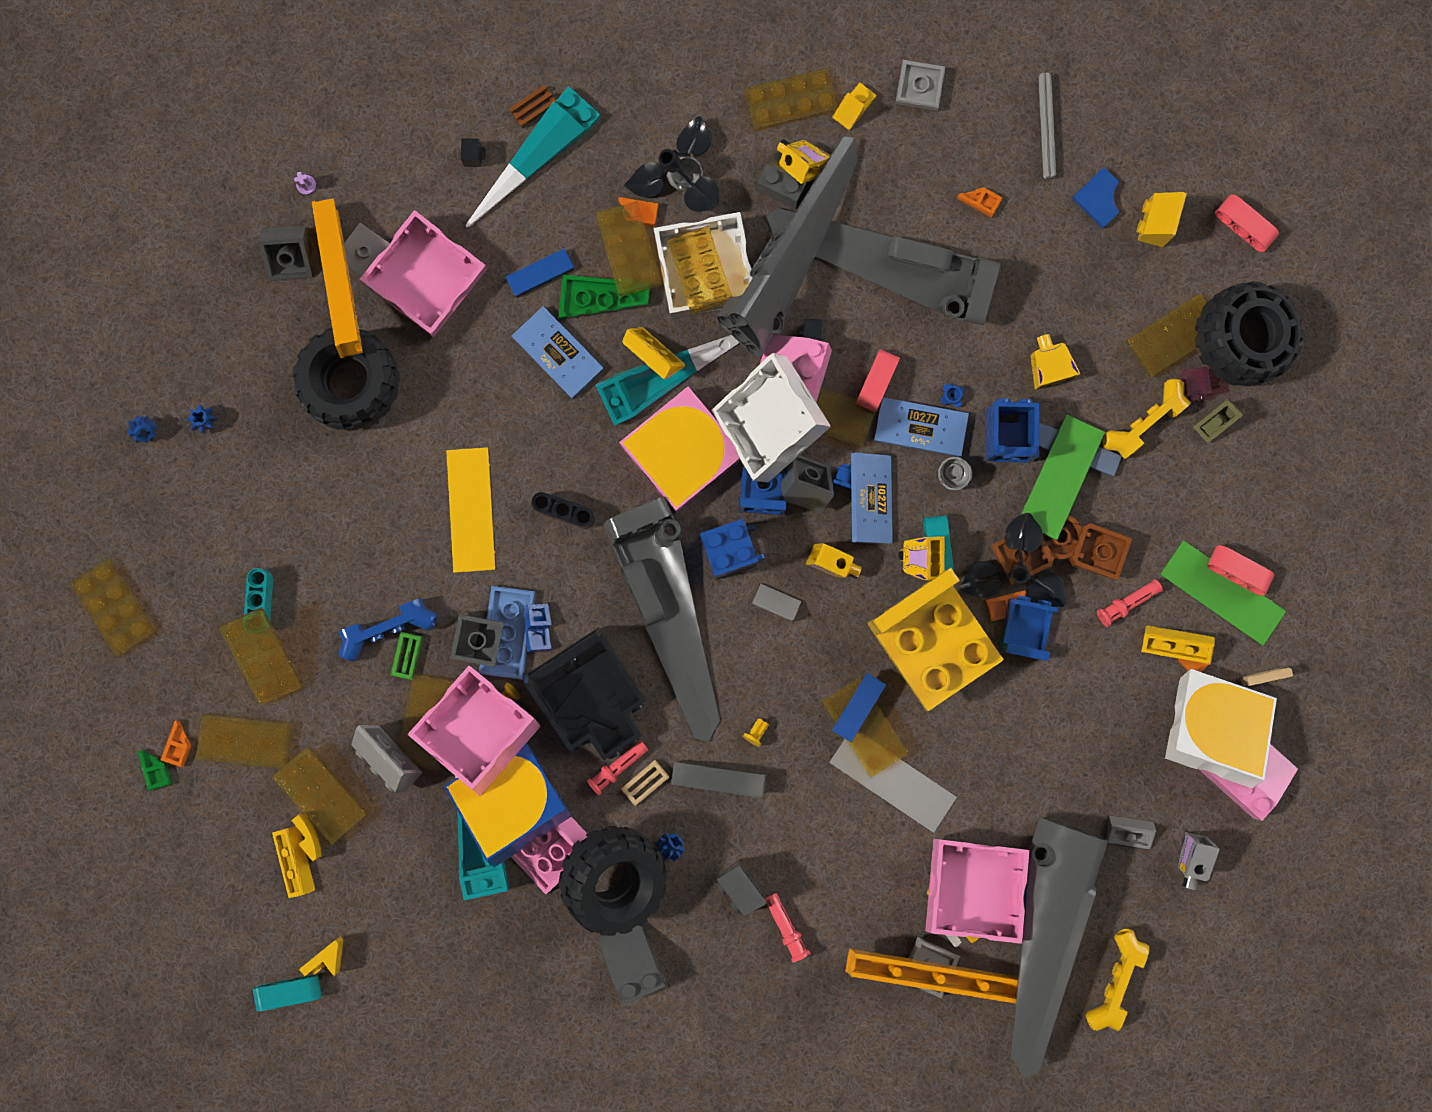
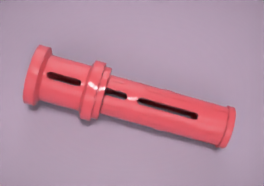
(1121, 607)
(609, 774)
(790, 935)

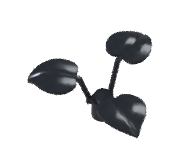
(693, 140)
(1021, 534)

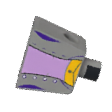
(1197, 859)

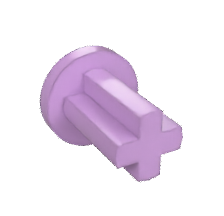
(305, 183)

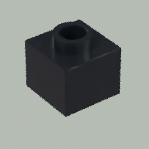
(472, 152)
(811, 329)

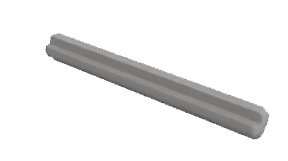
(1047, 126)

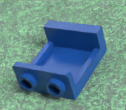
(1027, 628)

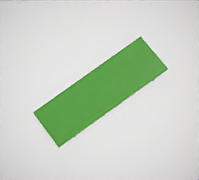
(1063, 475)
(1240, 607)

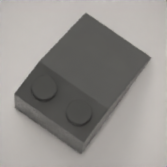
(631, 964)

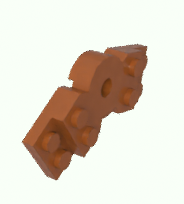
(1086, 548)

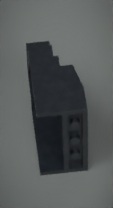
(588, 696)

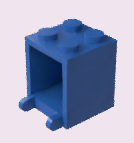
(1012, 440)
(730, 548)

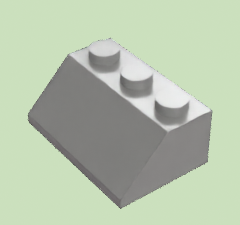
(385, 757)

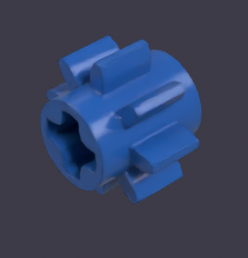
(206, 415)
(141, 429)
(670, 846)

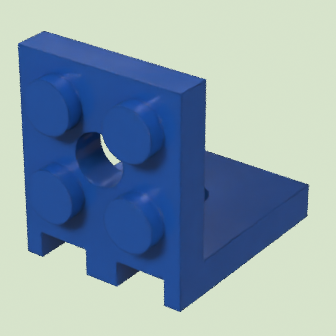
(761, 500)

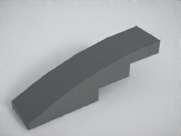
(718, 779)

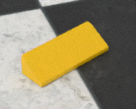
(652, 352)
(1178, 644)
(293, 862)

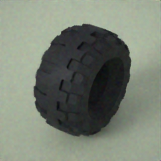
(1221, 340)
(313, 376)
(627, 902)

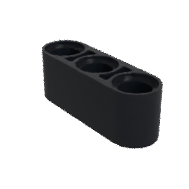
(553, 506)

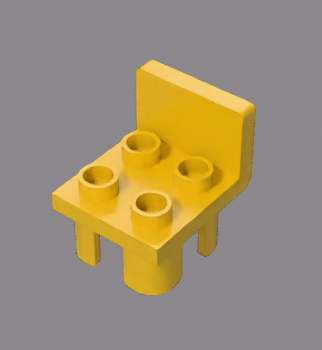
(935, 641)

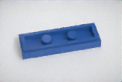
(540, 273)
(858, 707)

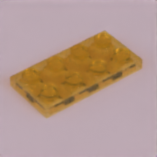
(790, 99)
(628, 248)
(699, 270)
(1168, 337)
(113, 607)
(260, 656)
(876, 741)
(319, 795)

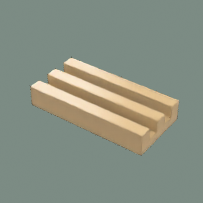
(1266, 676)
(630, 794)

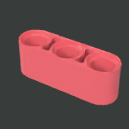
(1247, 222)
(877, 380)
(1240, 570)

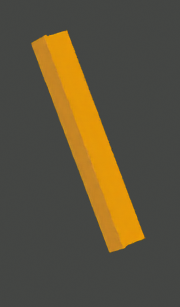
(337, 278)
(931, 976)

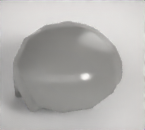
(691, 168)
(955, 473)

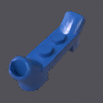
(355, 636)

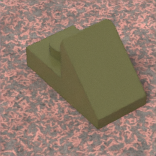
(1217, 420)

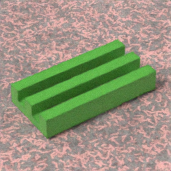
(407, 655)

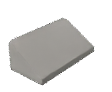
(776, 602)
(1130, 832)

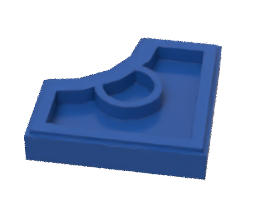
(1097, 197)

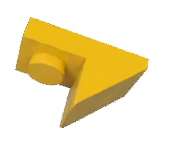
(854, 106)
(329, 956)

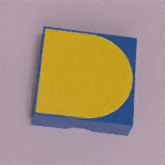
(512, 808)

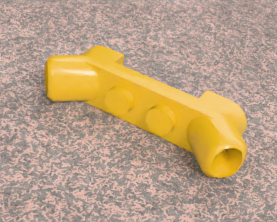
(1173, 404)
(1110, 1013)

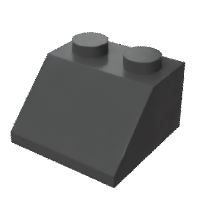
(779, 184)
(286, 252)
(807, 484)
(476, 640)
(741, 888)

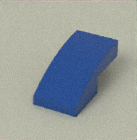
(536, 628)

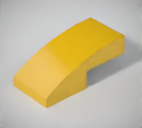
(311, 842)

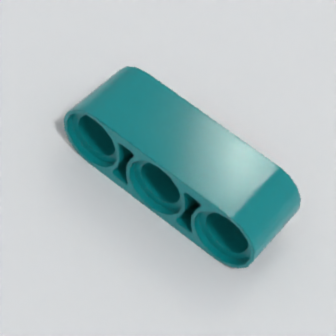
(938, 526)
(253, 590)
(287, 992)

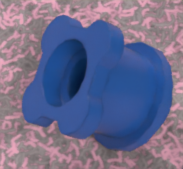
(843, 477)

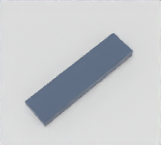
(1103, 461)

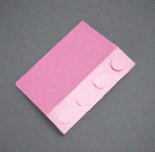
(807, 357)
(1264, 796)
(545, 854)

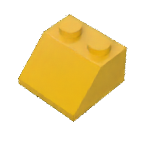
(1160, 218)

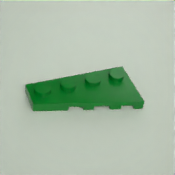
(595, 295)

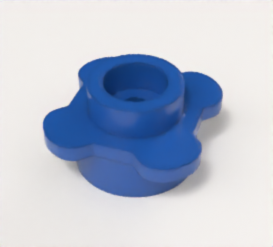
(947, 399)

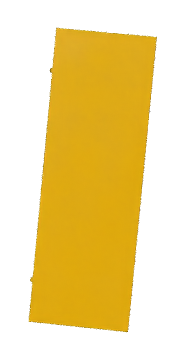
(470, 510)

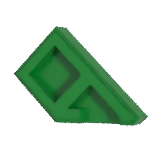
(154, 771)

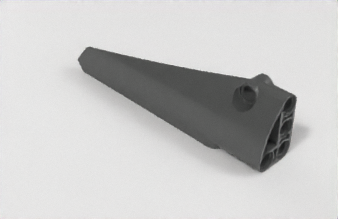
(788, 256)
(908, 268)
(662, 594)
(1054, 921)

